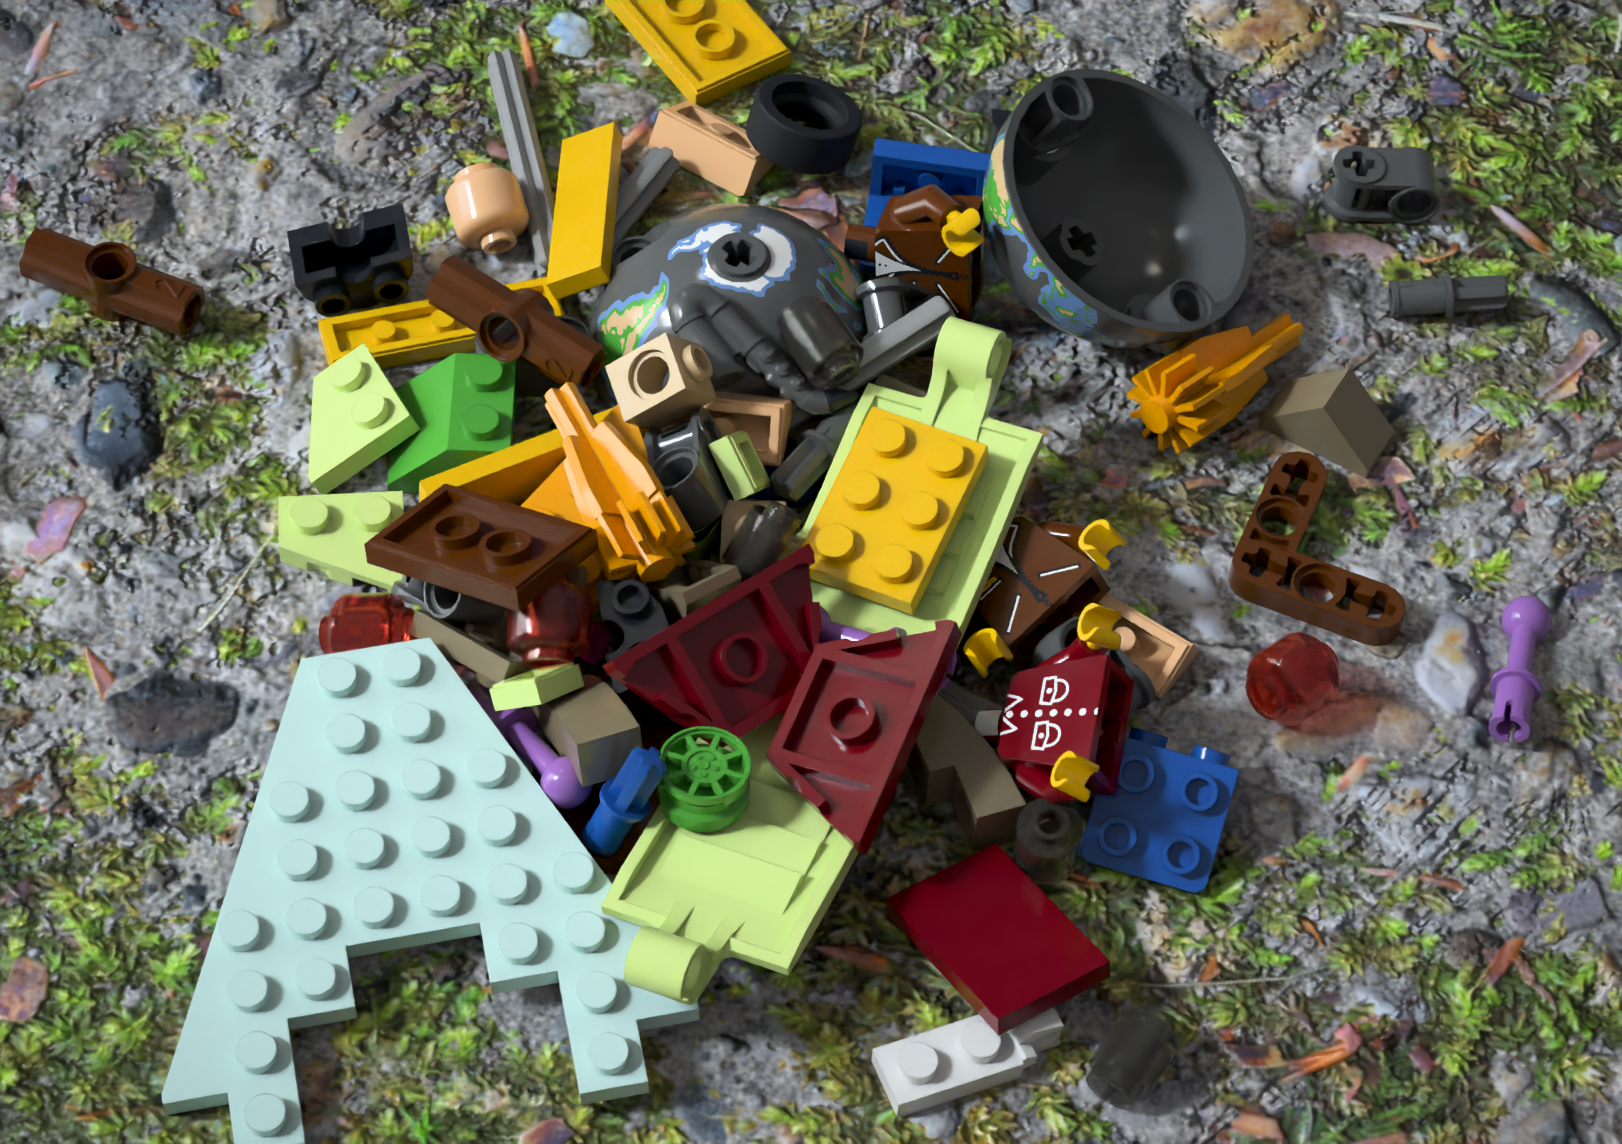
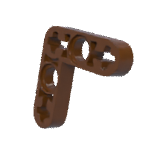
(1282, 557)

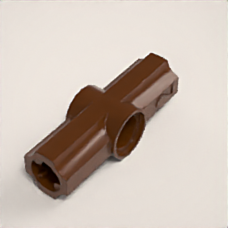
(112, 281)
(515, 324)

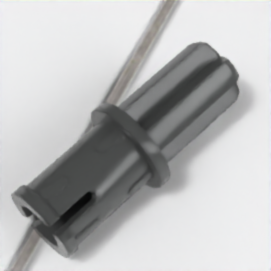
(1447, 295)
(812, 456)

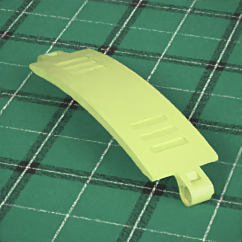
(776, 870)

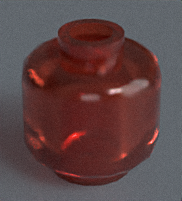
(365, 622)
(552, 626)
(1293, 678)

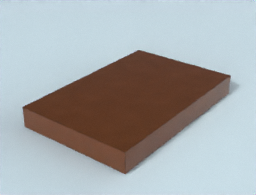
(482, 547)

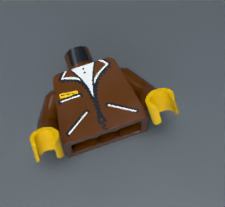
(928, 241)
(1036, 586)

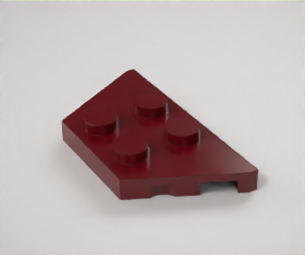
(734, 656)
(859, 722)

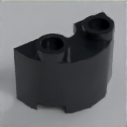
(355, 264)
(631, 619)

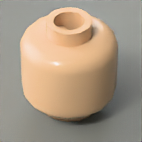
(487, 208)

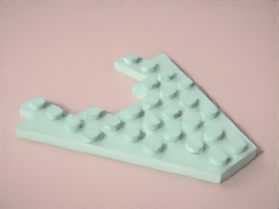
(389, 829)

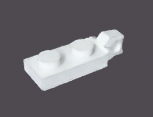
(960, 1060)

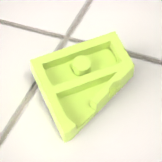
(353, 419)
(331, 533)

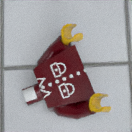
(1066, 717)

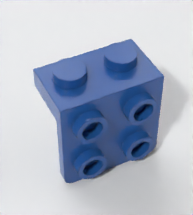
(907, 166)
(1163, 814)

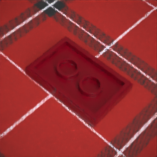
(998, 939)

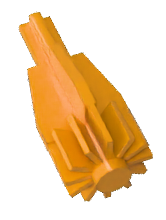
(1208, 381)
(618, 495)

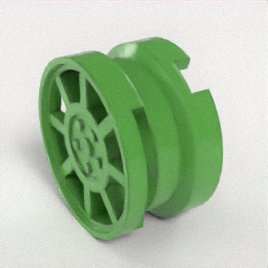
(704, 783)

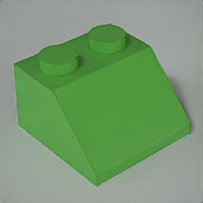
(462, 413)

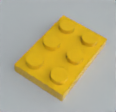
(893, 509)

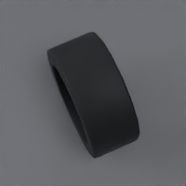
(798, 146)

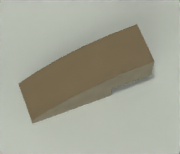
(590, 729)
(960, 767)

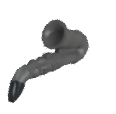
(708, 319)

